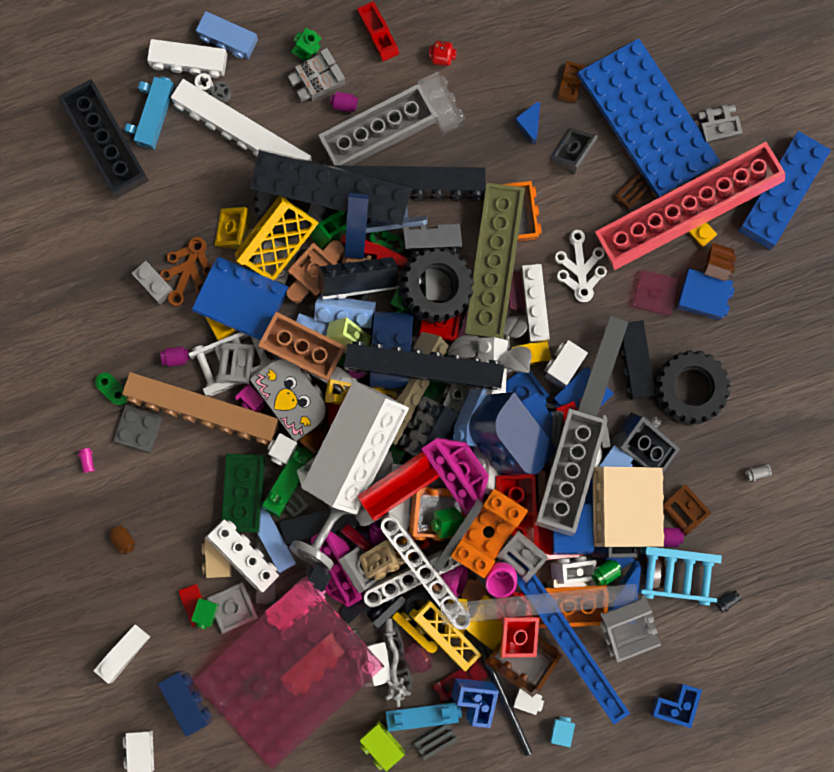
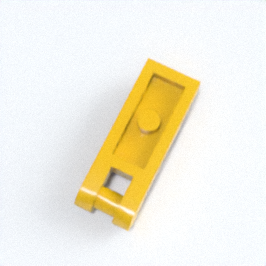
(417, 633)

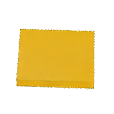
(232, 227)

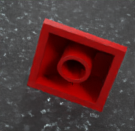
(519, 637)

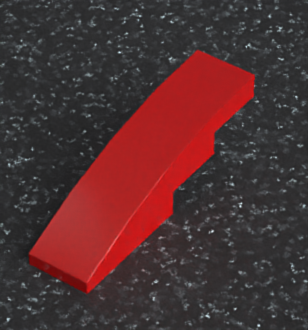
(378, 252)

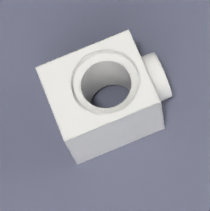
(527, 703)

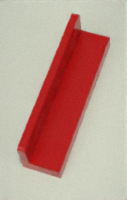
(398, 486)

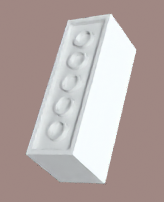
(354, 447)

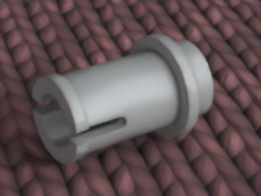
(758, 472)

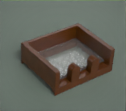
(526, 672)

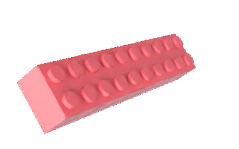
(690, 205)

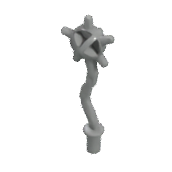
(396, 689)

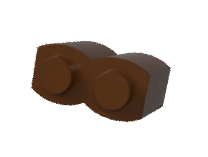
(720, 262)

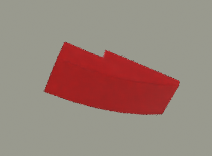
(378, 31)

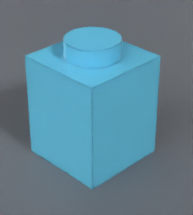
(562, 731)

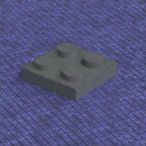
(138, 428)

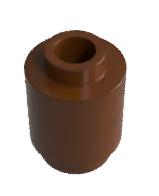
(122, 540)

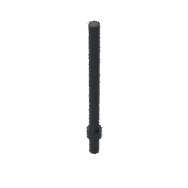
(505, 702)

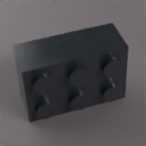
(428, 423)

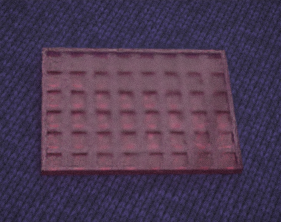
(288, 673)

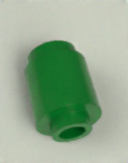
(606, 572)

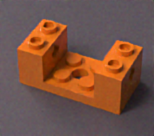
(478, 551)

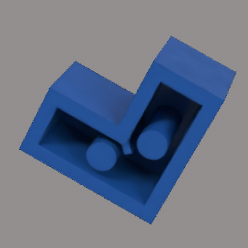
(478, 697)
(681, 710)

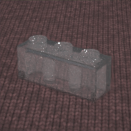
(442, 102)

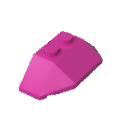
(458, 470)
(339, 585)

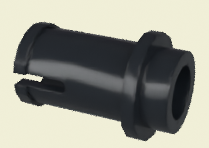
(728, 601)

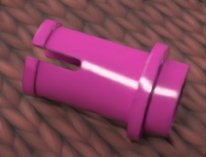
(86, 460)

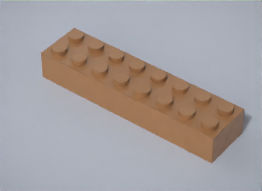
(198, 407)

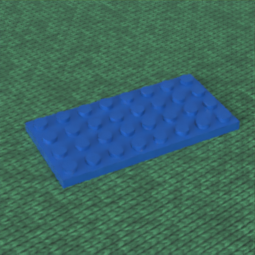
(648, 118)

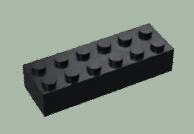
(103, 138)

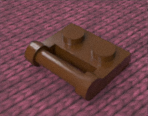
(690, 505)

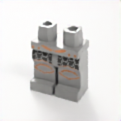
(317, 76)

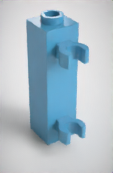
(154, 112)
(423, 716)

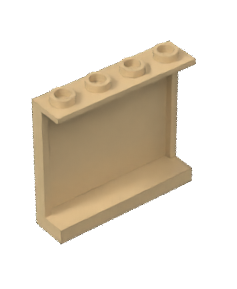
(628, 507)

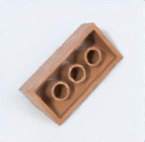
(302, 346)

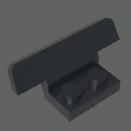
(376, 614)

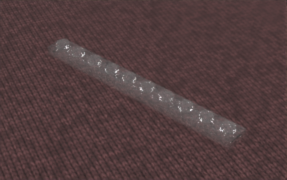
(538, 604)

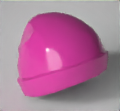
(456, 579)
(501, 580)

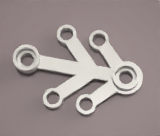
(580, 269)

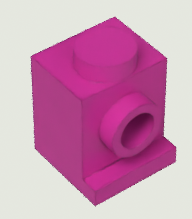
(251, 399)

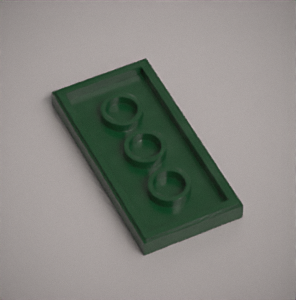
(243, 491)

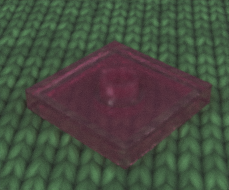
(655, 293)

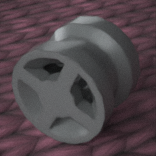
(219, 88)

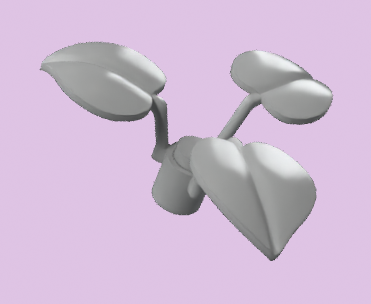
(516, 359)

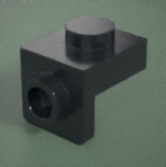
(317, 577)

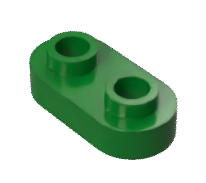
(111, 388)

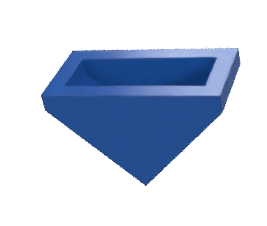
(528, 122)

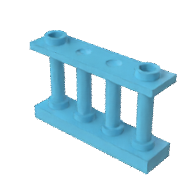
(671, 557)

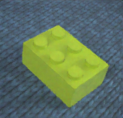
(382, 746)

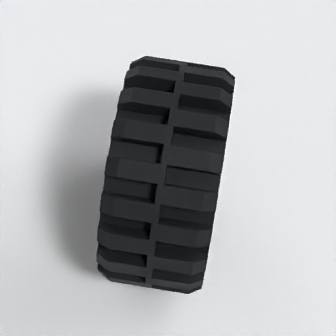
(262, 202)
(452, 267)
(714, 376)

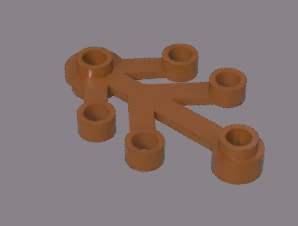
(188, 268)

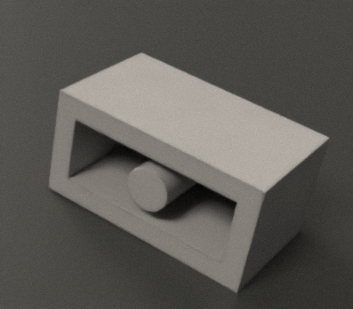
(152, 282)

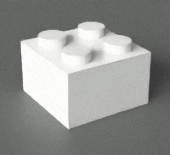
(567, 362)

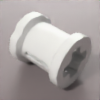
(207, 79)

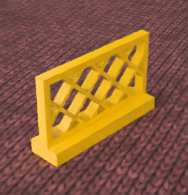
(264, 227)

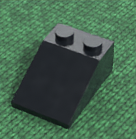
(644, 443)

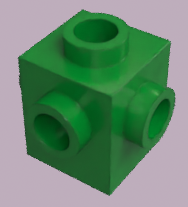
(306, 44)

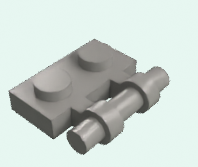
(720, 129)

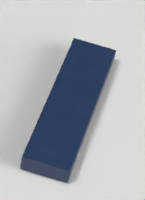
(356, 225)

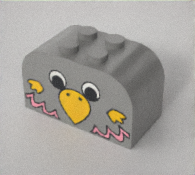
(291, 397)

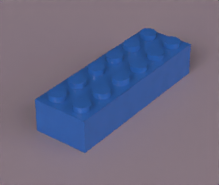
(777, 205)

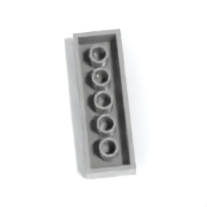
(378, 127)
(571, 472)

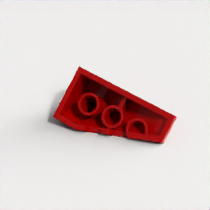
(524, 491)

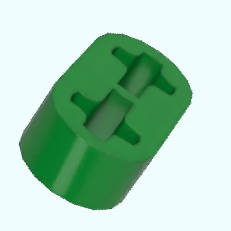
(389, 237)

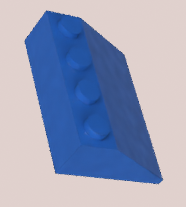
(240, 298)

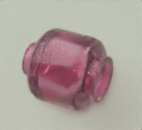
(418, 658)

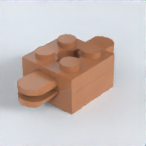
(306, 270)

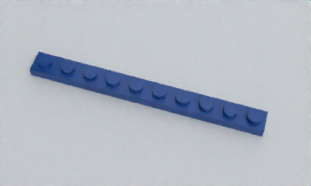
(576, 653)

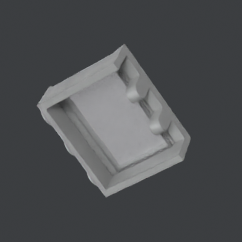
(629, 630)

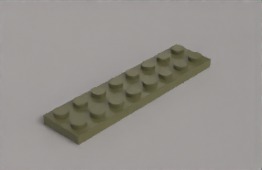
(495, 260)

